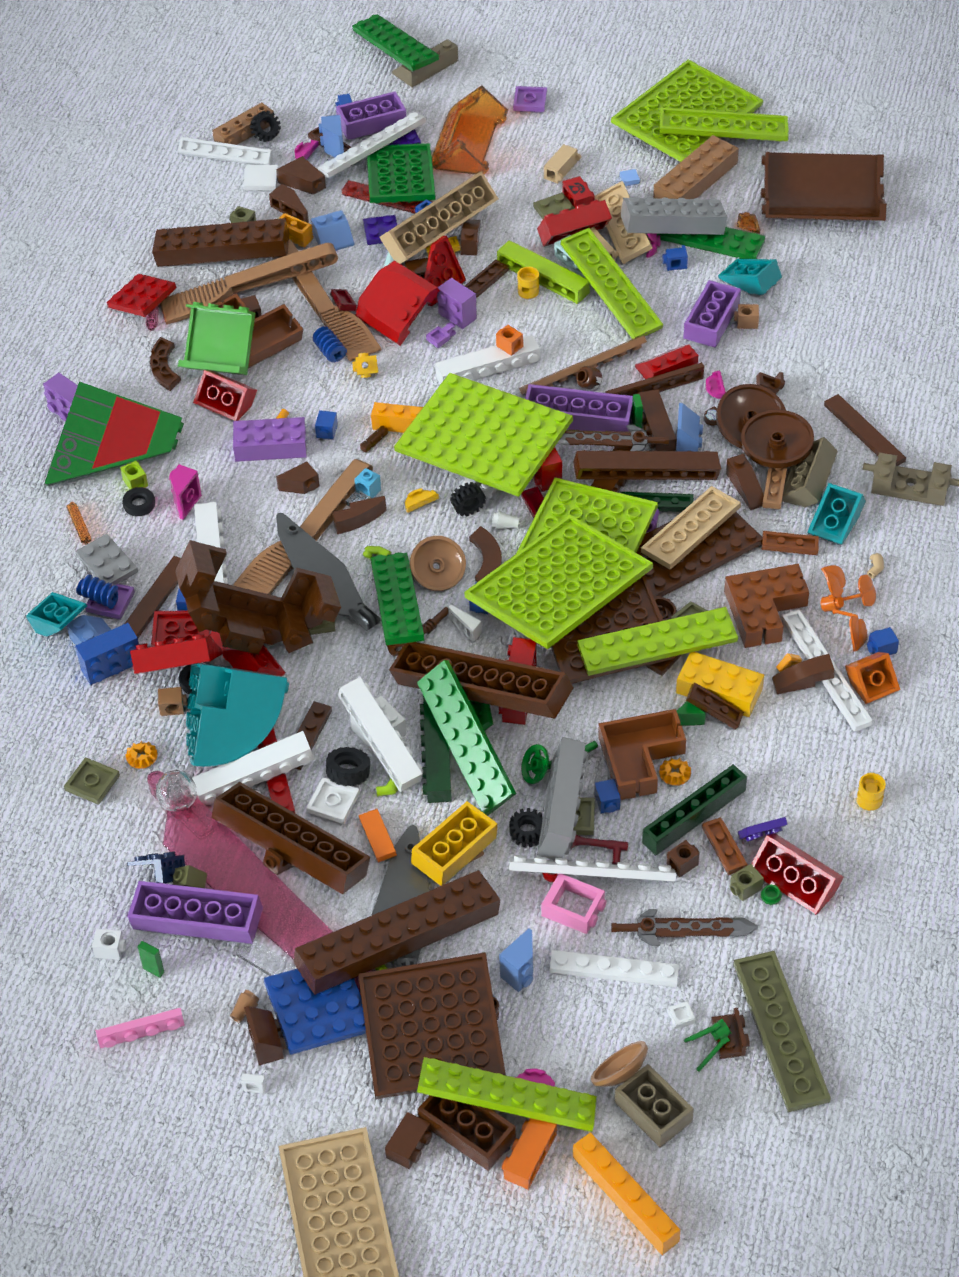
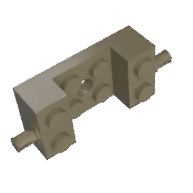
(893, 480)

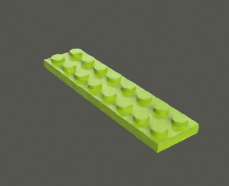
(723, 124)
(611, 284)
(657, 641)
(507, 1094)

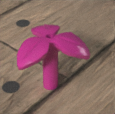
(655, 242)

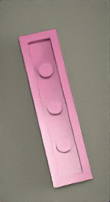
(140, 1028)

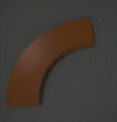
(159, 364)
(489, 550)

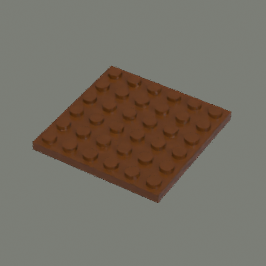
(627, 610)
(429, 1012)

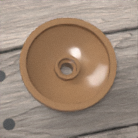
(442, 552)
(620, 1065)

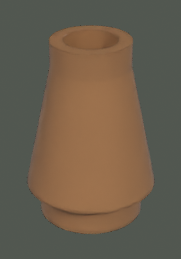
(245, 999)

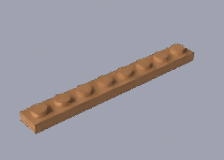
(605, 357)

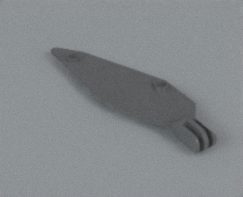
(310, 555)
(402, 883)

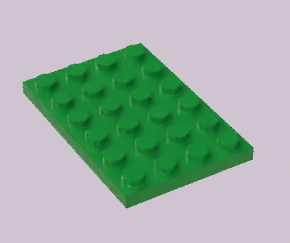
(401, 174)

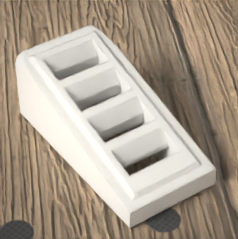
(466, 623)

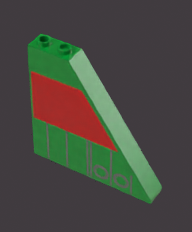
(109, 433)

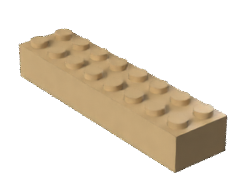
(439, 218)

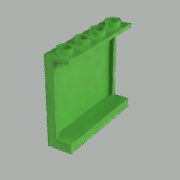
(218, 339)

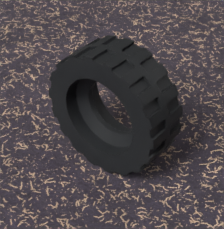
(346, 776)

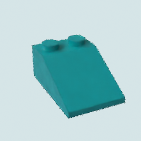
(752, 275)
(837, 514)
(54, 613)

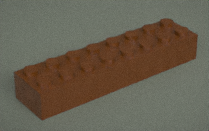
(221, 242)
(291, 837)

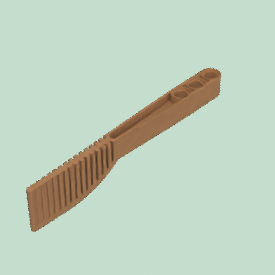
(288, 266)
(344, 324)
(273, 563)

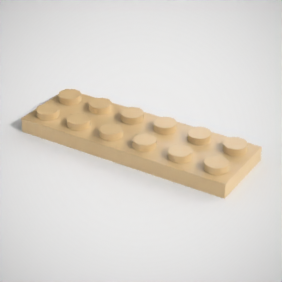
(627, 244)
(690, 527)

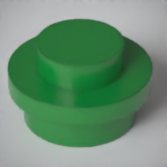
(771, 895)

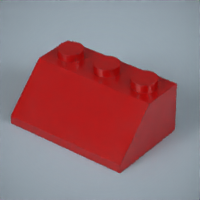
(668, 361)
(224, 395)

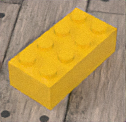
(728, 681)
(454, 843)

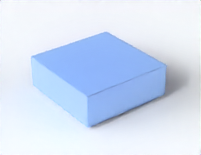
(629, 177)

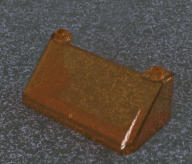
(468, 133)

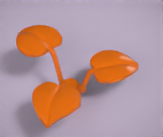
(834, 602)

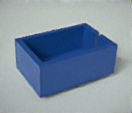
(107, 653)

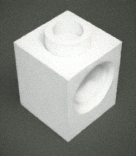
(101, 944)

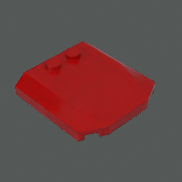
(394, 301)

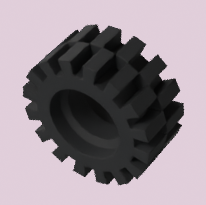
(274, 126)
(468, 499)
(523, 818)

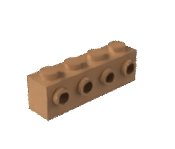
(238, 128)

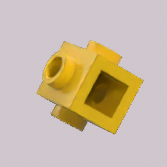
(370, 360)

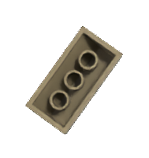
(447, 56)
(809, 478)

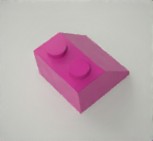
(185, 489)

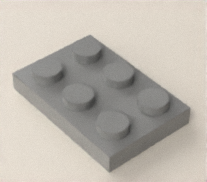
(106, 560)

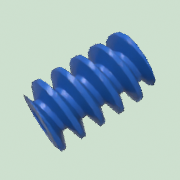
(329, 344)
(98, 591)

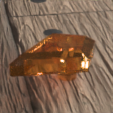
(748, 222)

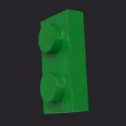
(483, 713)

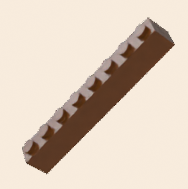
(646, 465)

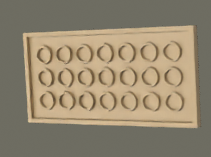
(337, 1207)

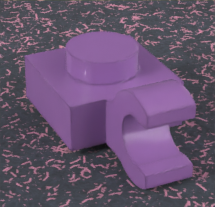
(441, 335)

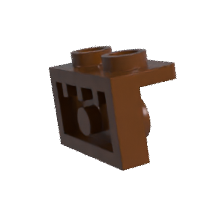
(738, 1040)

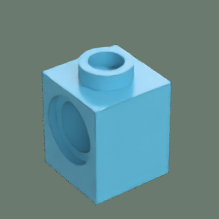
(368, 483)

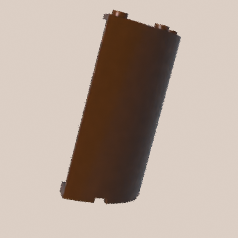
(823, 186)

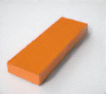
(377, 835)

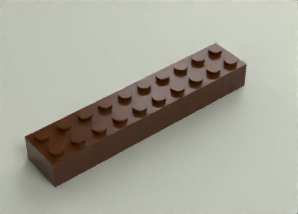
(488, 678)
(396, 932)

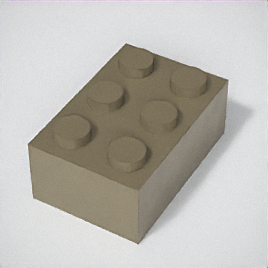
(654, 1105)

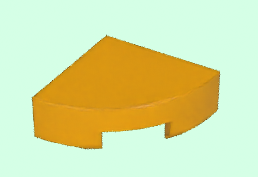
(788, 661)

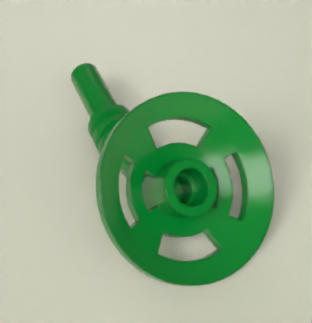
(539, 764)

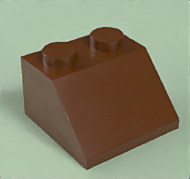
(264, 1035)

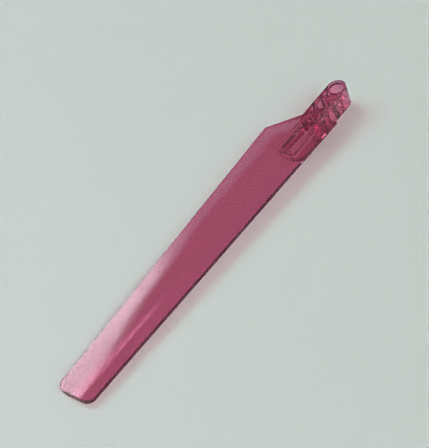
(237, 869)

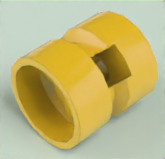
(528, 282)
(871, 791)

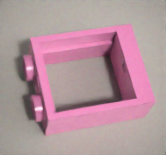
(553, 912)

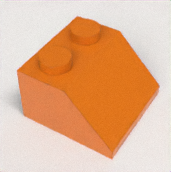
(873, 677)

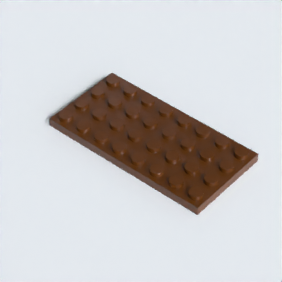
(720, 547)

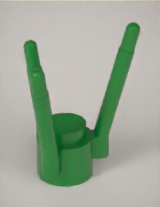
(719, 1031)

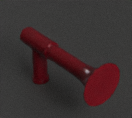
(617, 846)

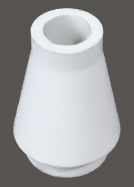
(502, 520)

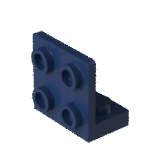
(163, 863)

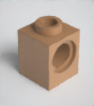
(747, 316)
(171, 701)

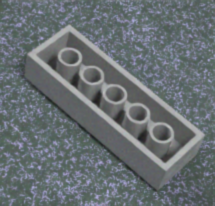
(673, 216)
(562, 799)

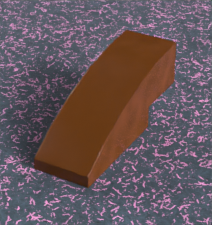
(359, 514)
(804, 674)

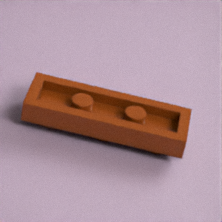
(790, 543)
(724, 845)

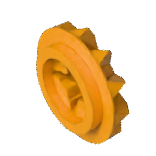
(142, 761)
(675, 778)

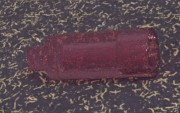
(152, 319)

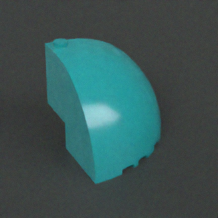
(230, 712)

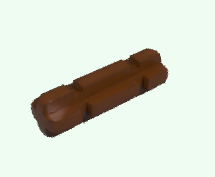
(373, 439)

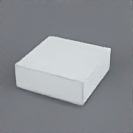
(681, 1015)
(253, 1083)

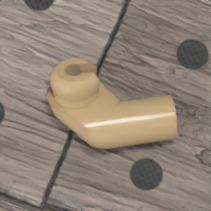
(878, 565)

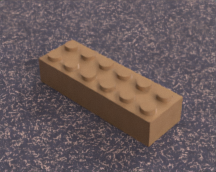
(698, 170)

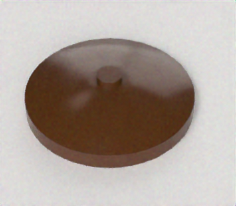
(740, 405)
(777, 438)

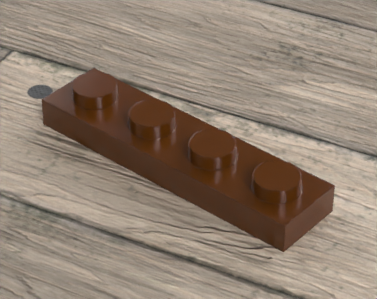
(314, 723)

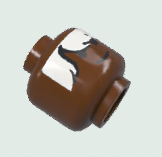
(589, 378)

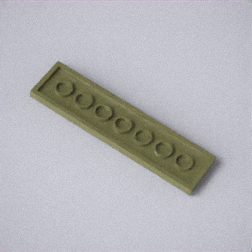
(781, 1031)

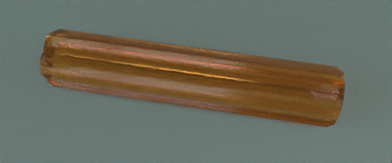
(79, 523)

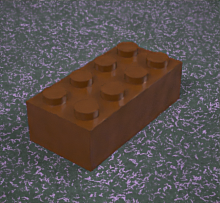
(469, 1128)

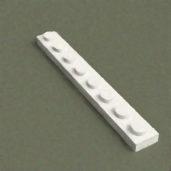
(372, 144)
(837, 686)
(601, 868)

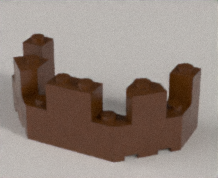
(250, 617)

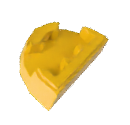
(419, 498)

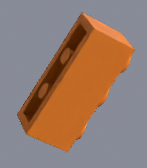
(529, 1152)

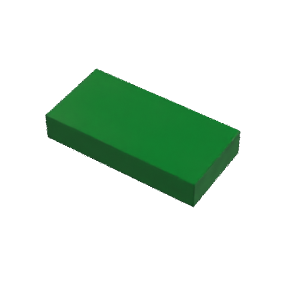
(637, 410)
(150, 959)

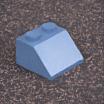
(332, 135)
(332, 229)
(688, 430)
(86, 628)
(517, 962)

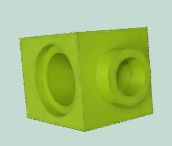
(134, 475)

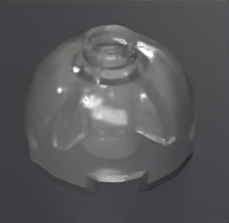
(175, 790)

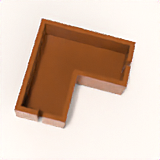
(270, 330)
(759, 597)
(633, 744)

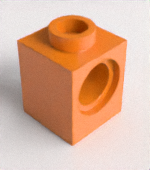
(509, 340)

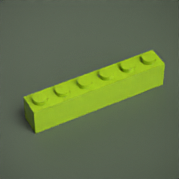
(550, 274)

